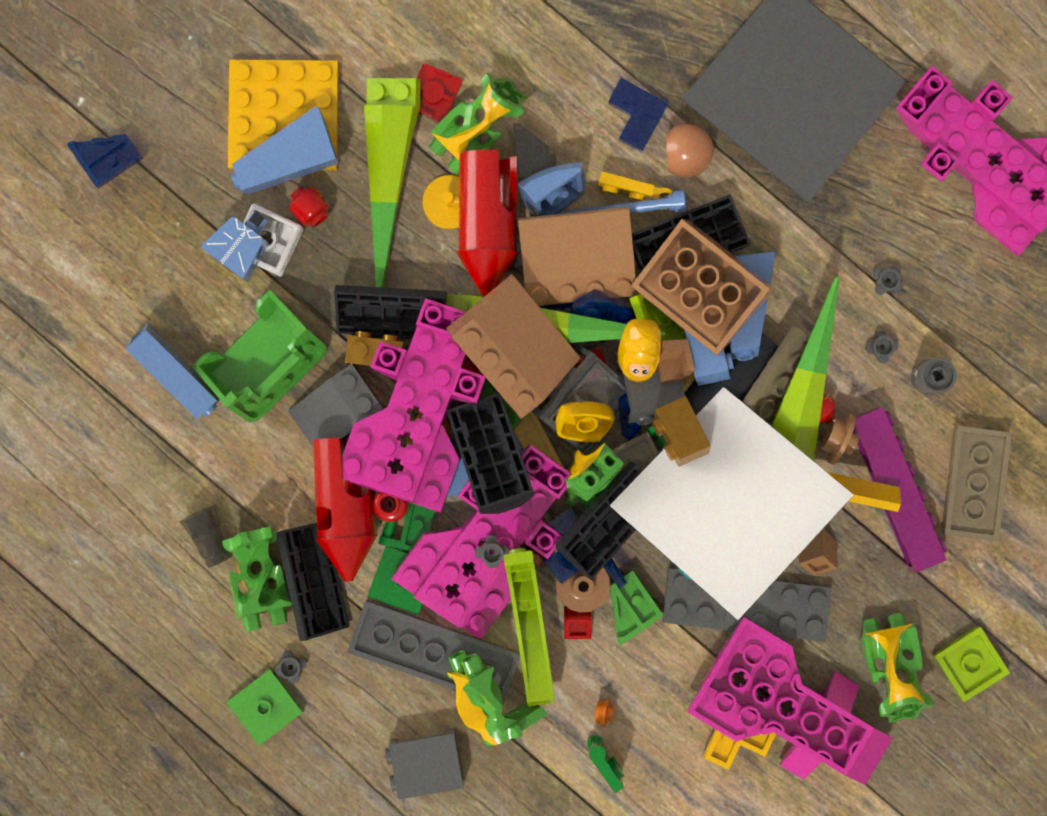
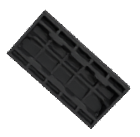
(716, 219)
(381, 309)
(741, 380)
(491, 455)
(599, 529)
(311, 583)

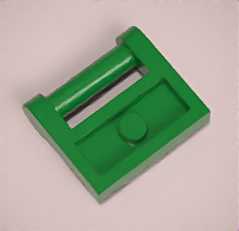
(416, 523)
(607, 766)

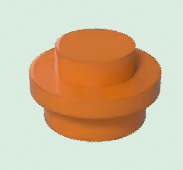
(604, 712)

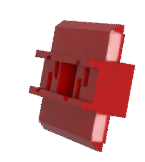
(437, 92)

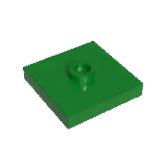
(387, 590)

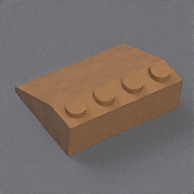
(577, 254)
(702, 286)
(514, 346)

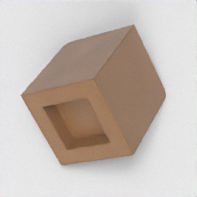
(675, 361)
(820, 554)

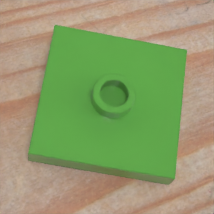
(265, 706)

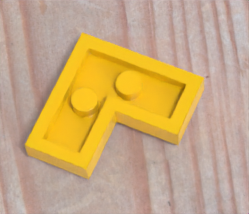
(723, 750)

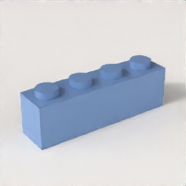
(707, 365)

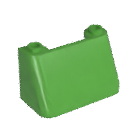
(262, 361)

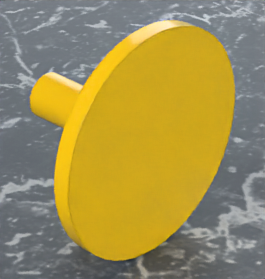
(442, 202)

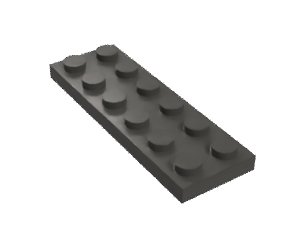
(783, 609)
(424, 646)

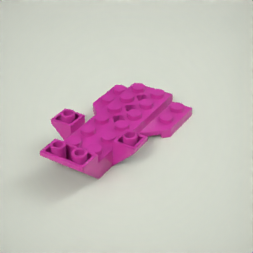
(963, 139)
(427, 381)
(484, 591)
(817, 724)

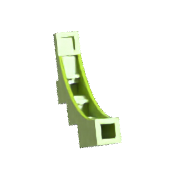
(529, 627)

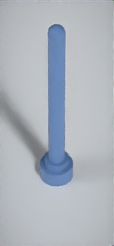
(675, 201)

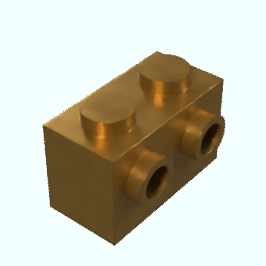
(363, 347)
(681, 432)

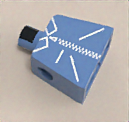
(238, 245)

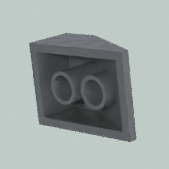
(336, 406)

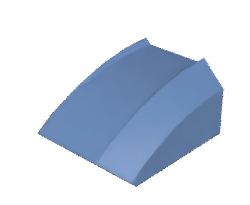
(553, 188)

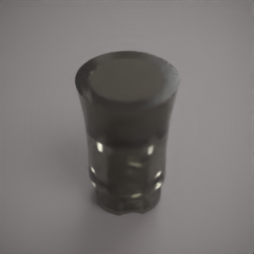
(207, 535)

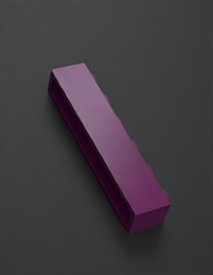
(887, 465)

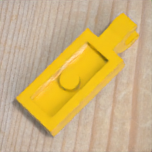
(635, 189)

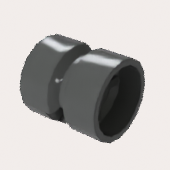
(933, 376)

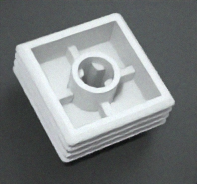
(285, 238)

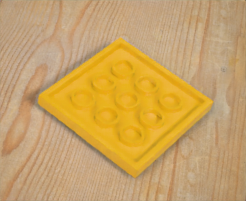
(274, 94)

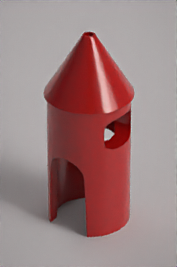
(487, 216)
(342, 511)

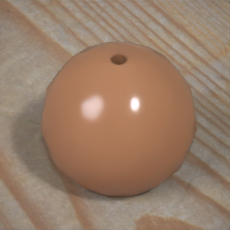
(688, 150)

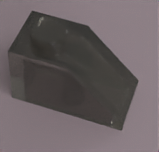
(531, 153)

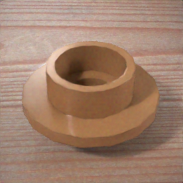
(839, 438)
(584, 600)

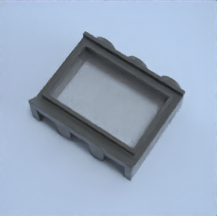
(589, 382)

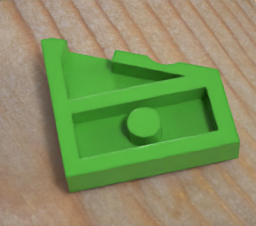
(632, 608)

